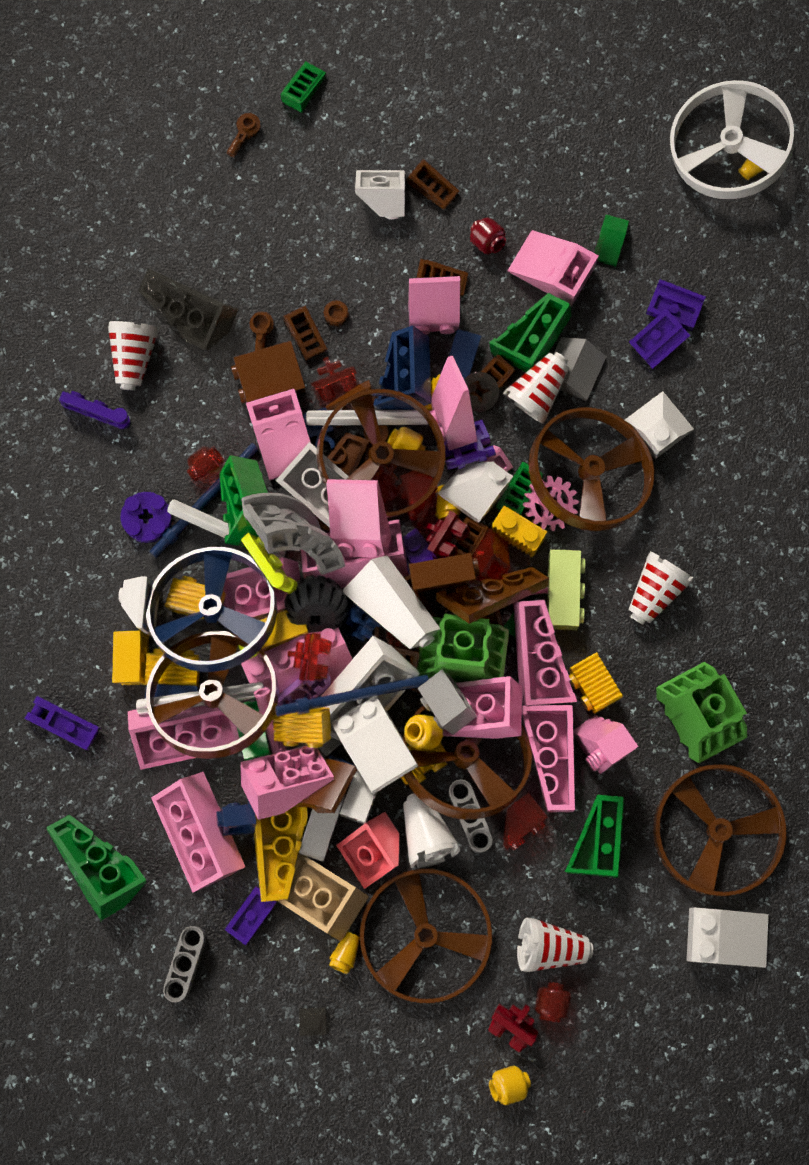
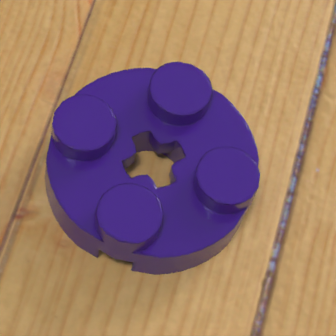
(136, 506)

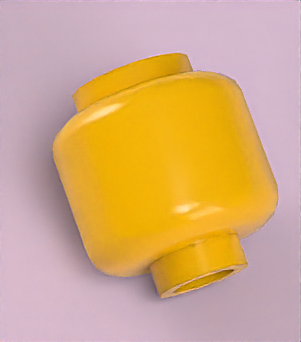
(406, 439)
(423, 732)
(509, 1085)

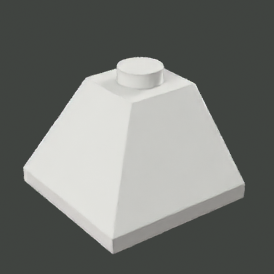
(382, 191)
(660, 424)
(476, 488)
(134, 600)

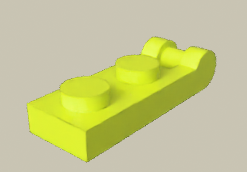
(269, 564)

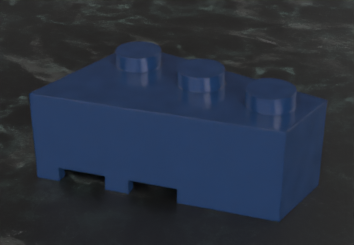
(406, 369)

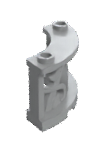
(290, 525)

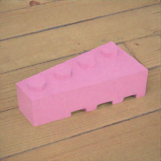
(539, 656)
(603, 742)
(552, 752)

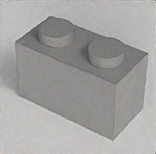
(446, 702)

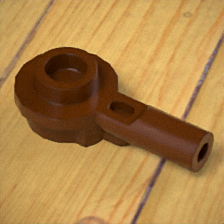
(247, 126)
(261, 325)

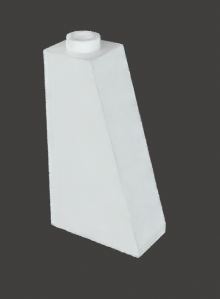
(392, 603)
(358, 800)

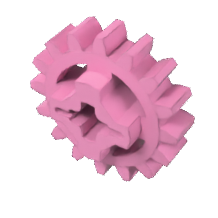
(555, 492)

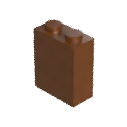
(268, 372)
(444, 572)

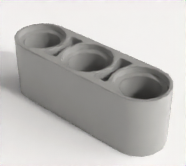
(479, 826)
(319, 833)
(175, 973)

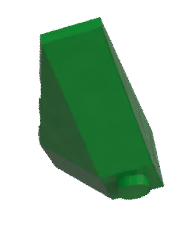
(100, 871)

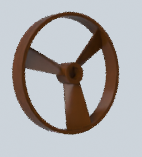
(381, 453)
(592, 510)
(211, 692)
(492, 787)
(719, 830)
(426, 935)

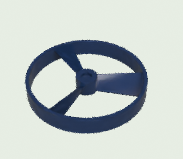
(216, 567)

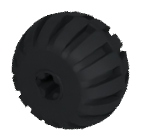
(317, 604)

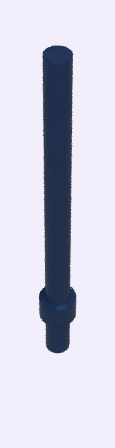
(170, 536)
(304, 705)

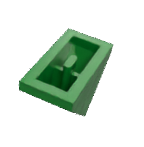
(611, 239)

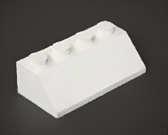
(372, 666)

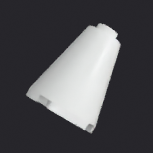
(426, 834)

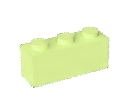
(565, 589)

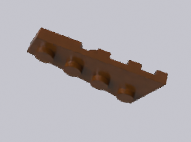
(347, 456)
(492, 594)

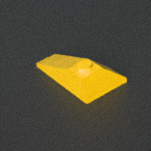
(277, 850)

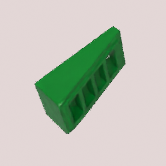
(295, 102)
(523, 468)

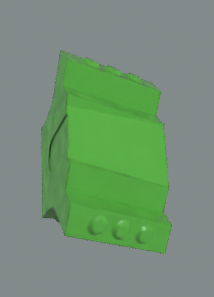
(465, 650)
(703, 711)

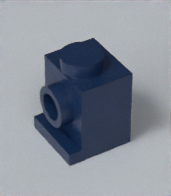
(236, 819)

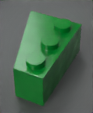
(533, 334)
(237, 480)
(601, 840)

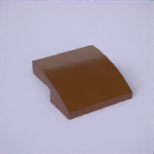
(329, 796)

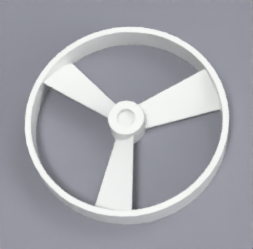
(732, 140)

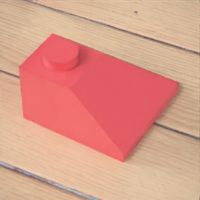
(372, 849)

